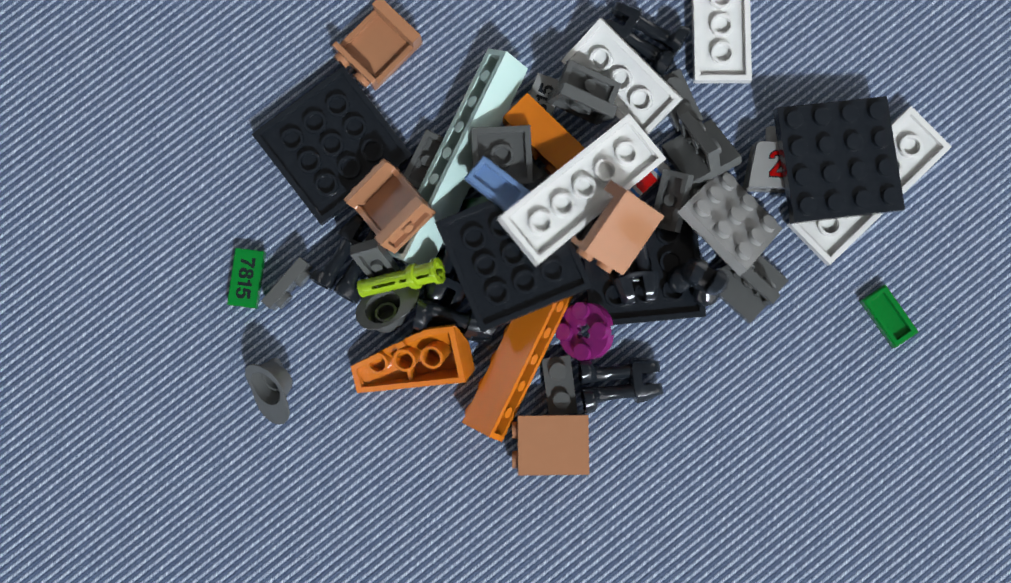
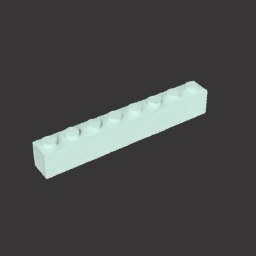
(445, 182)

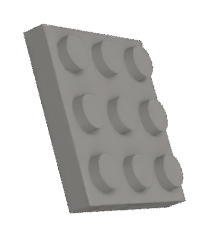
(730, 221)

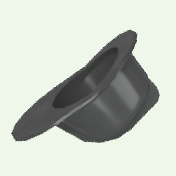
(387, 309)
(270, 387)

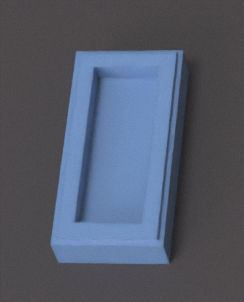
(495, 184)

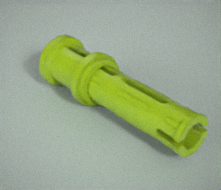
(413, 276)

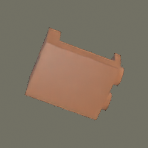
(378, 45)
(390, 206)
(619, 231)
(551, 444)

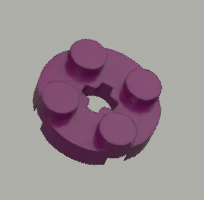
(600, 331)

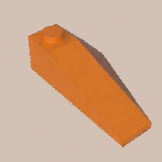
(423, 359)

